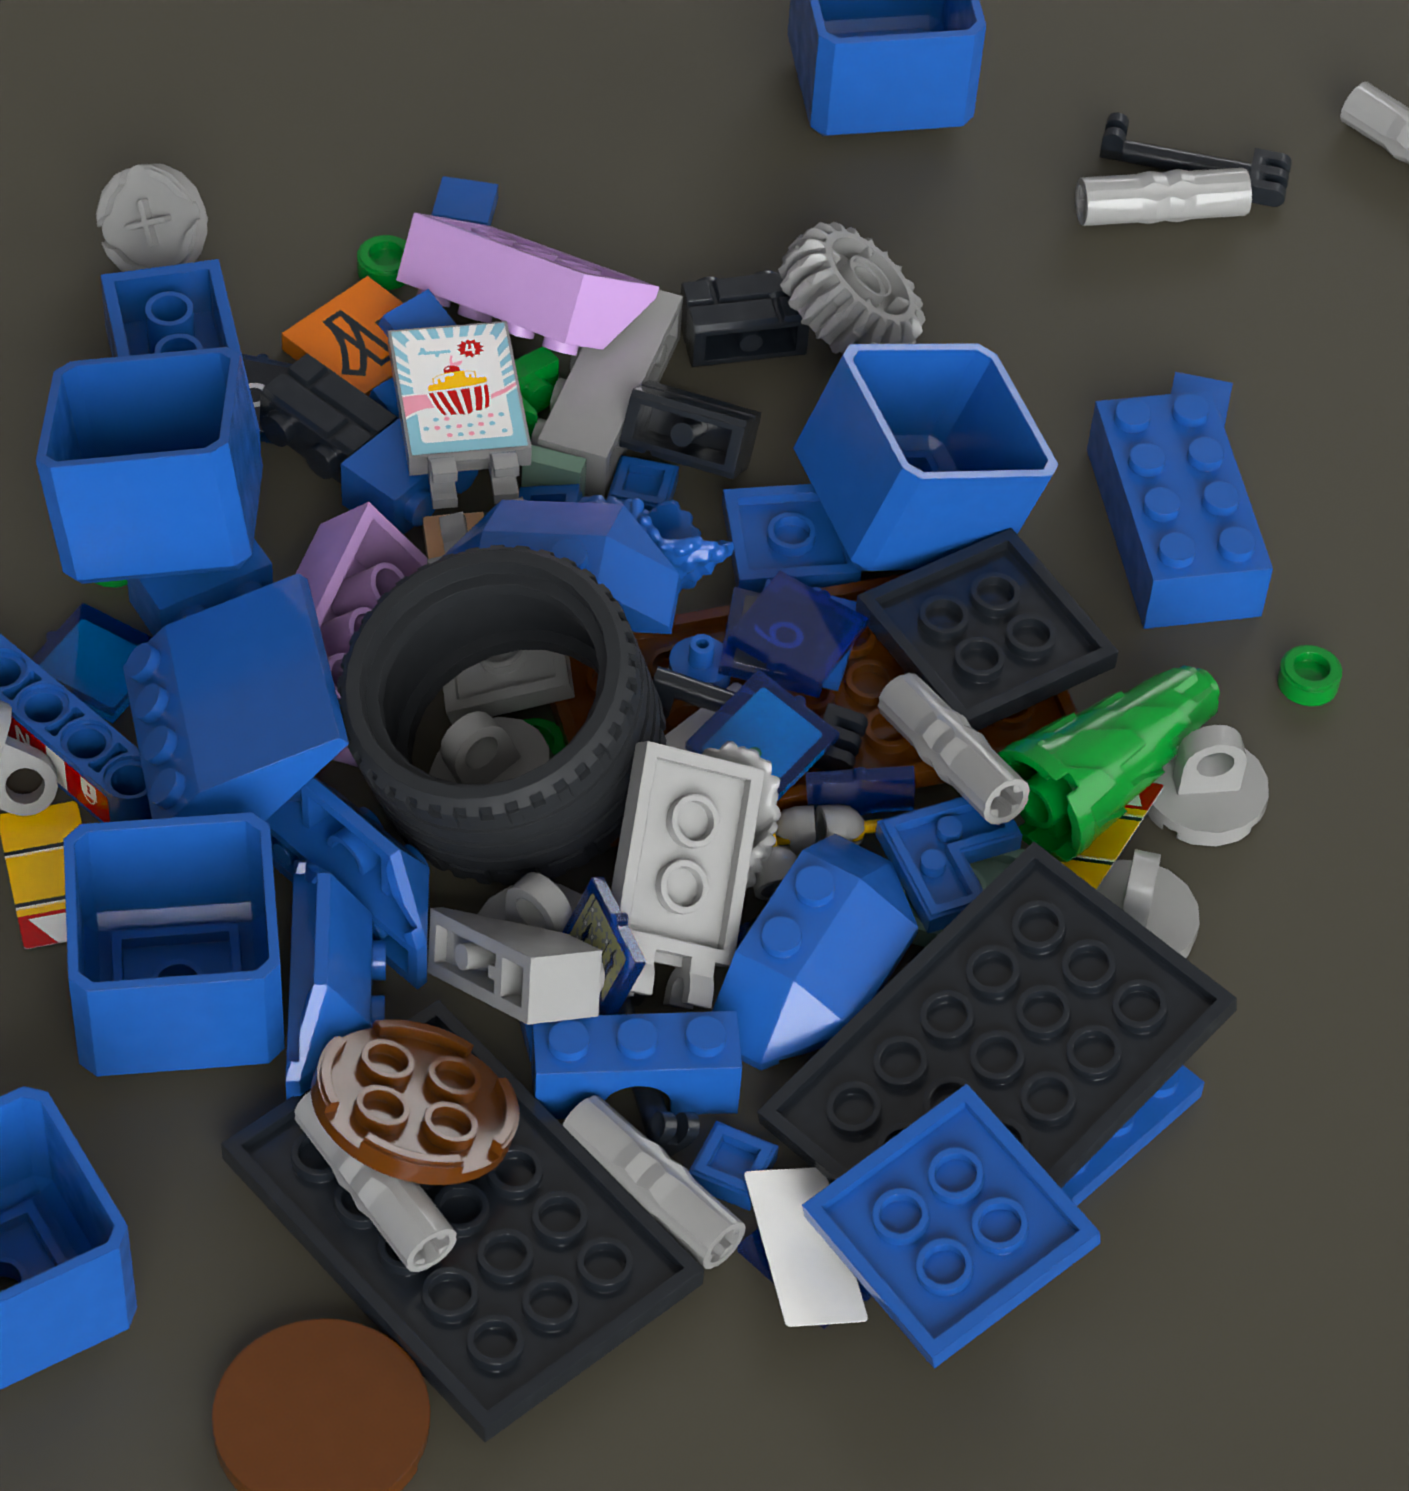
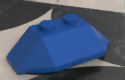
(597, 539)
(368, 861)
(817, 951)
(329, 971)

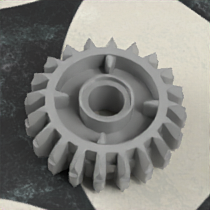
(849, 289)

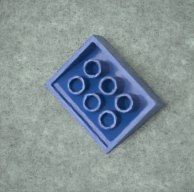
(235, 705)

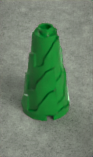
(1105, 756)

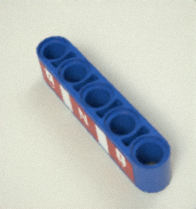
(88, 754)

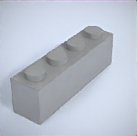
(594, 398)

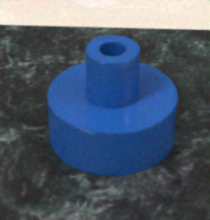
(699, 659)

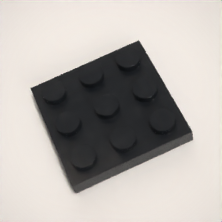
(988, 629)

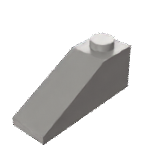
(516, 966)

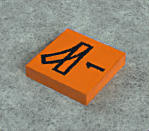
(347, 335)

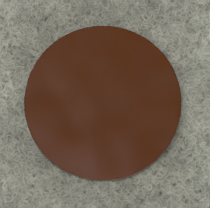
(414, 1103)
(321, 1411)

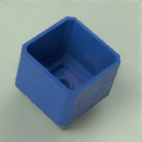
(887, 63)
(922, 452)
(151, 465)
(173, 944)
(57, 1241)

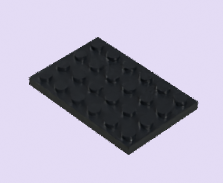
(1032, 1000)
(543, 1268)

